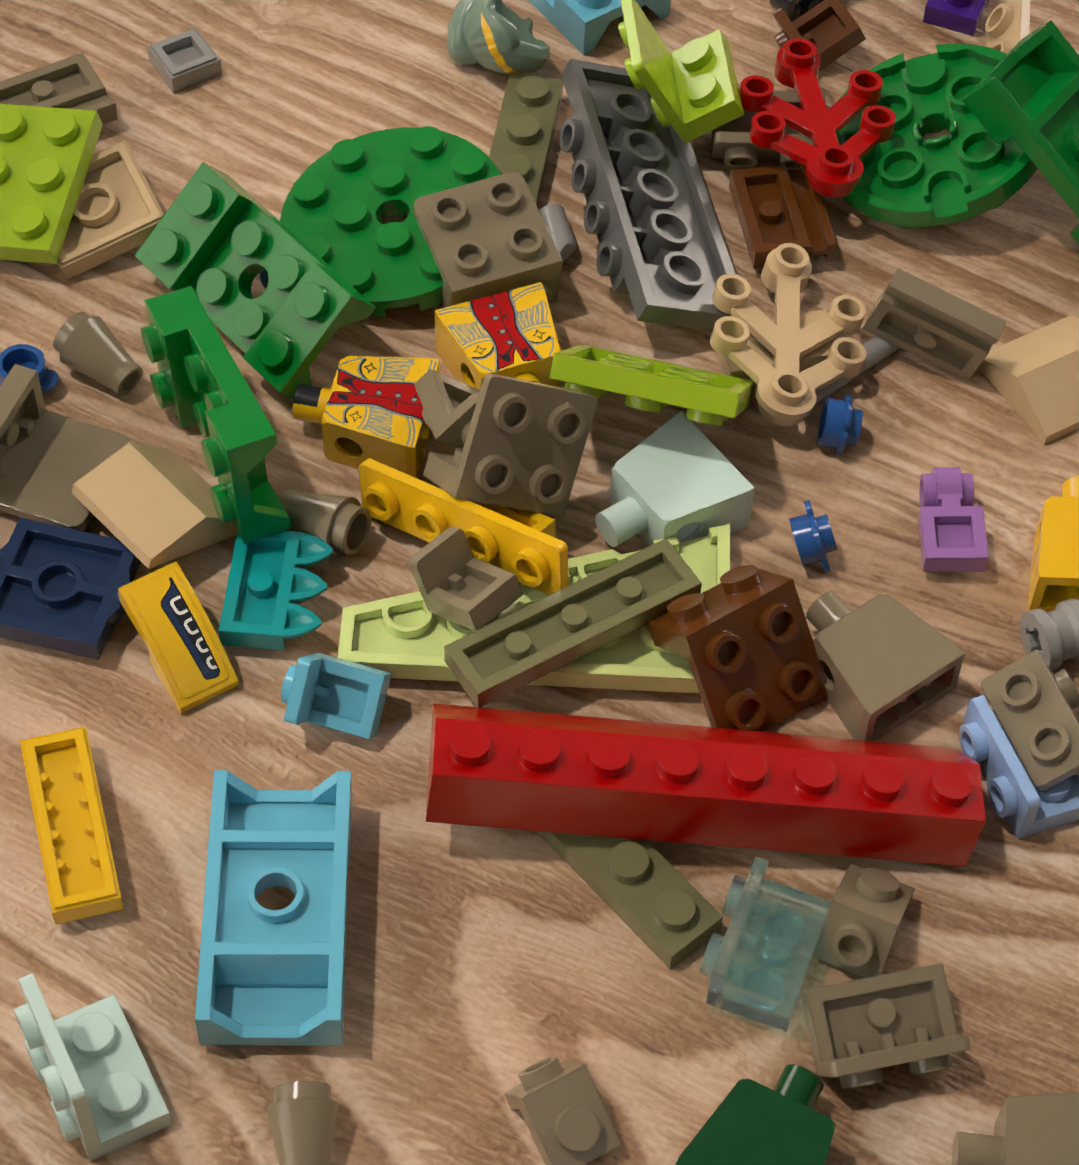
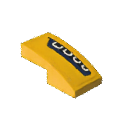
(178, 637)

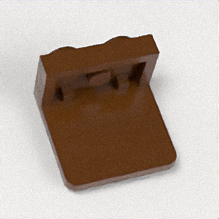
(745, 648)

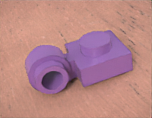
(948, 523)

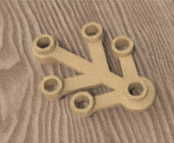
(782, 391)

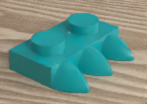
(267, 586)

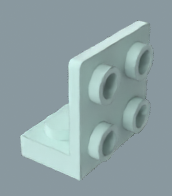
(91, 1072)

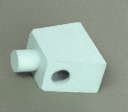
(674, 487)

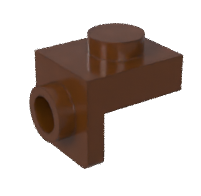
(825, 25)

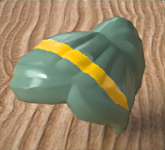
(494, 38)

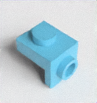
(335, 694)

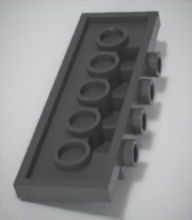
(643, 199)

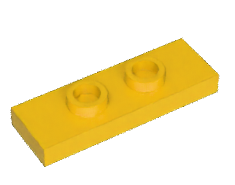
(71, 825)

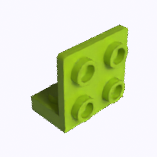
(688, 87)

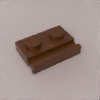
(779, 209)

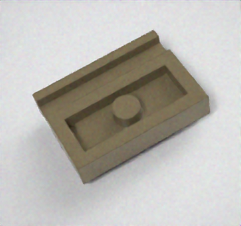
(62, 84)
(934, 324)

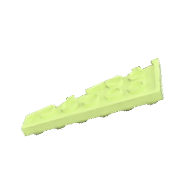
(410, 641)

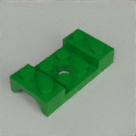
(1037, 103)
(218, 244)
(209, 390)

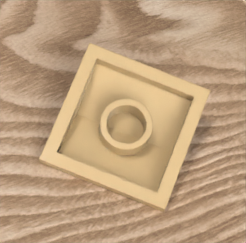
(1040, 377)
(152, 503)

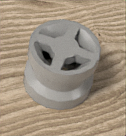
(1052, 633)

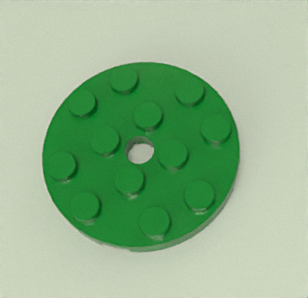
(945, 176)
(348, 189)

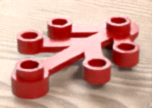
(830, 167)

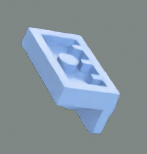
(1008, 782)

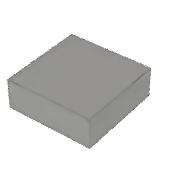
(184, 60)

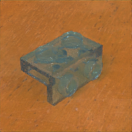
(765, 948)

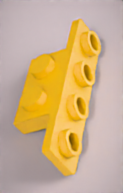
(498, 535)

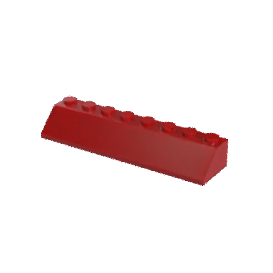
(703, 785)

